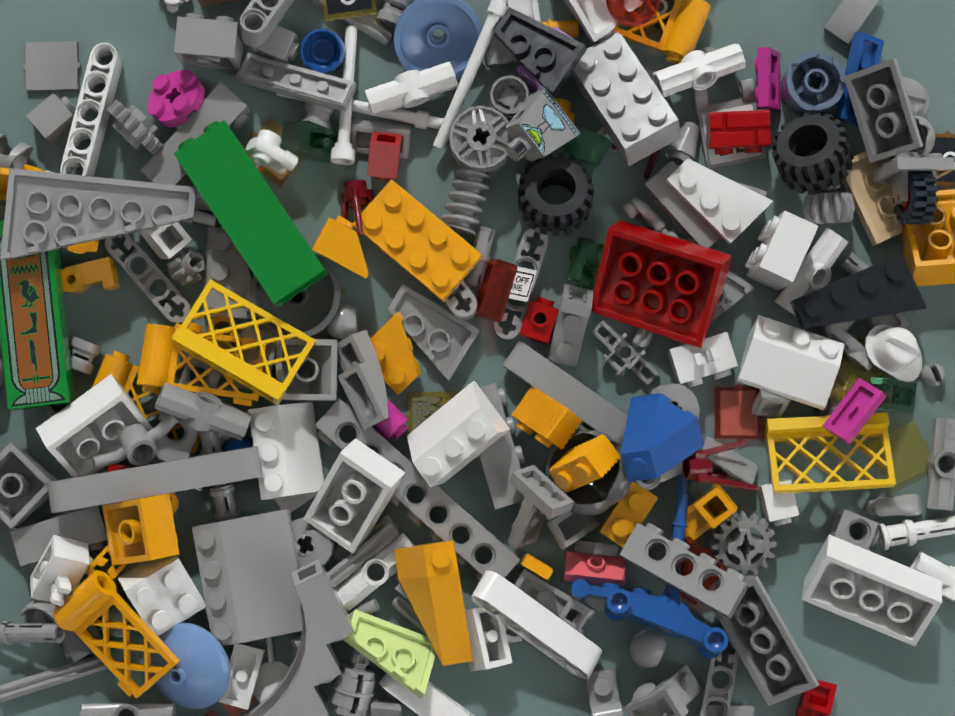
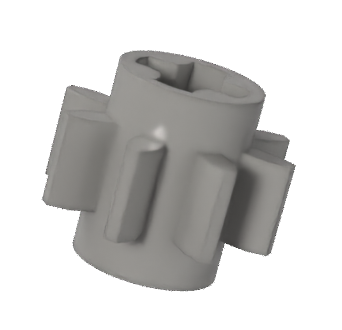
(186, 266)

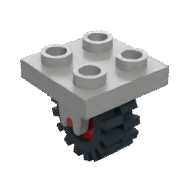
(914, 184)

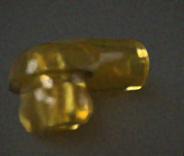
(839, 392)

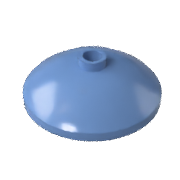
(421, 50)
(202, 667)

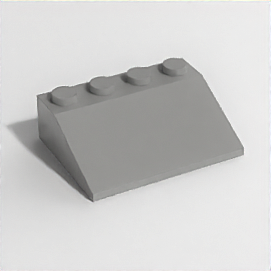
(249, 576)

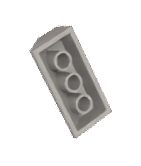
(767, 646)

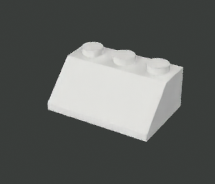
(790, 362)
(90, 426)
(455, 435)
(287, 450)

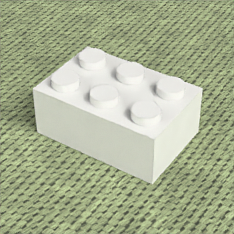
(781, 250)
(354, 495)

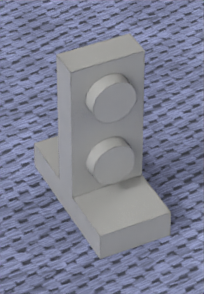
(570, 325)
(540, 501)
(668, 697)

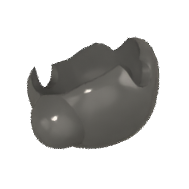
(601, 493)

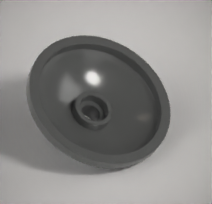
(312, 313)

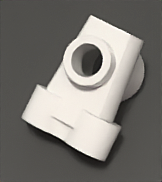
(267, 152)

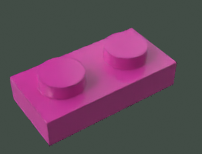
(768, 71)
(854, 411)

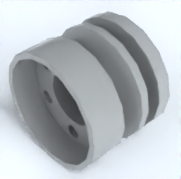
(474, 155)

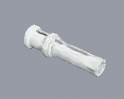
(909, 531)

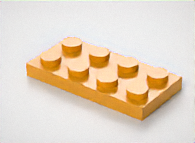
(418, 240)

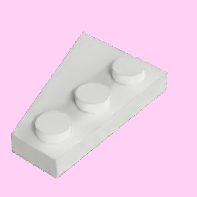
(718, 200)

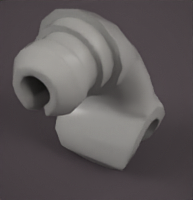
(895, 505)

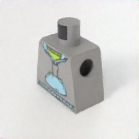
(539, 127)

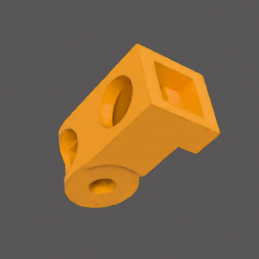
(81, 276)

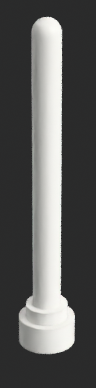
(342, 151)

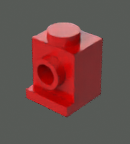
(539, 332)

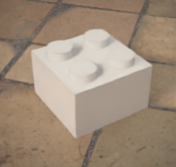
(162, 593)

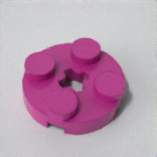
(166, 88)

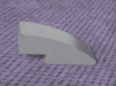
(363, 379)

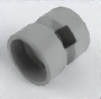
(508, 95)

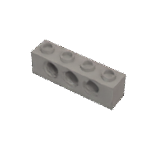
(173, 450)
(638, 552)

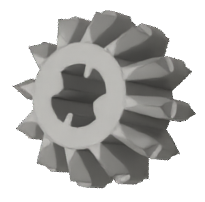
(829, 208)

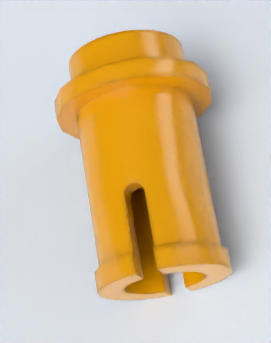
(569, 26)

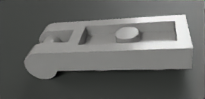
(554, 599)

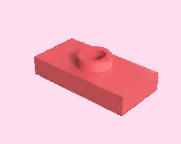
(594, 568)

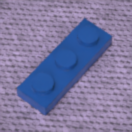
(864, 53)

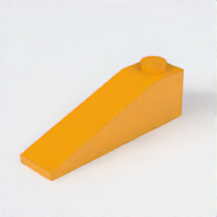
(435, 592)

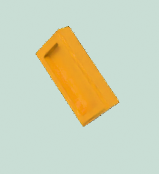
(536, 565)

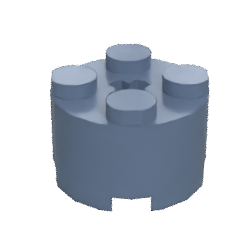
(819, 68)

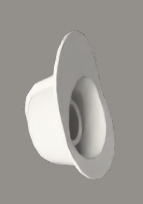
(894, 352)

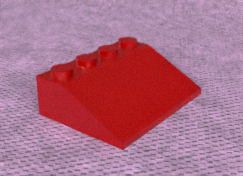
(659, 282)

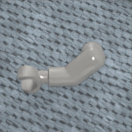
(654, 221)

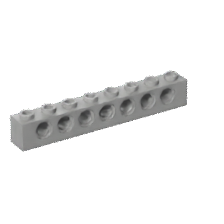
(502, 559)

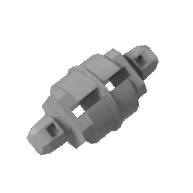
(353, 687)

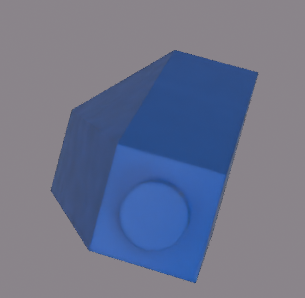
(657, 437)

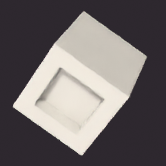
(777, 506)

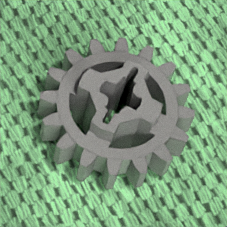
(135, 127)
(756, 544)

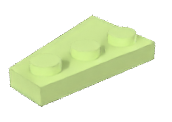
(394, 649)

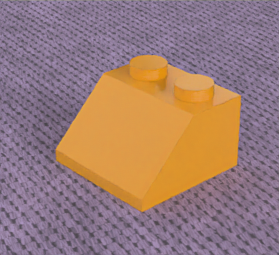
(342, 245)
(140, 529)

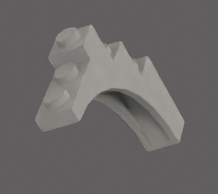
(315, 661)

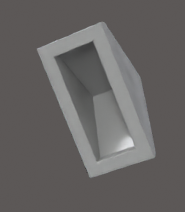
(571, 527)

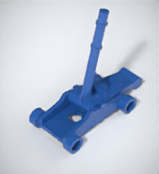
(659, 612)

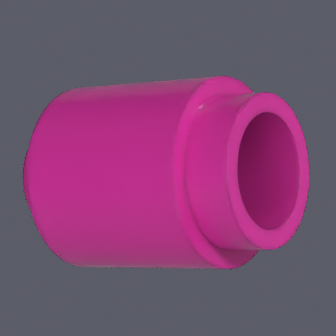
(394, 425)

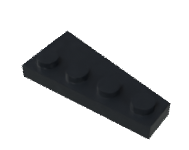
(870, 293)

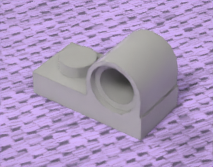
(603, 693)

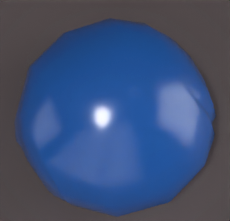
(322, 51)

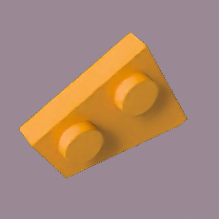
(395, 354)

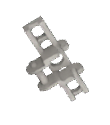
(630, 365)

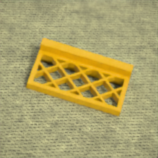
(230, 365)
(811, 428)

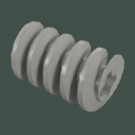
(465, 200)

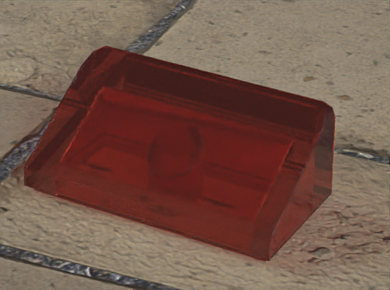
(495, 290)

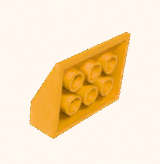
(931, 246)

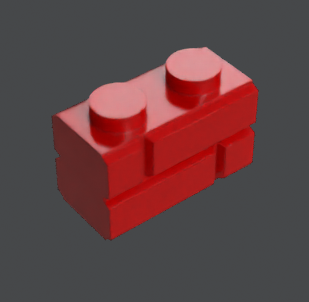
(738, 130)

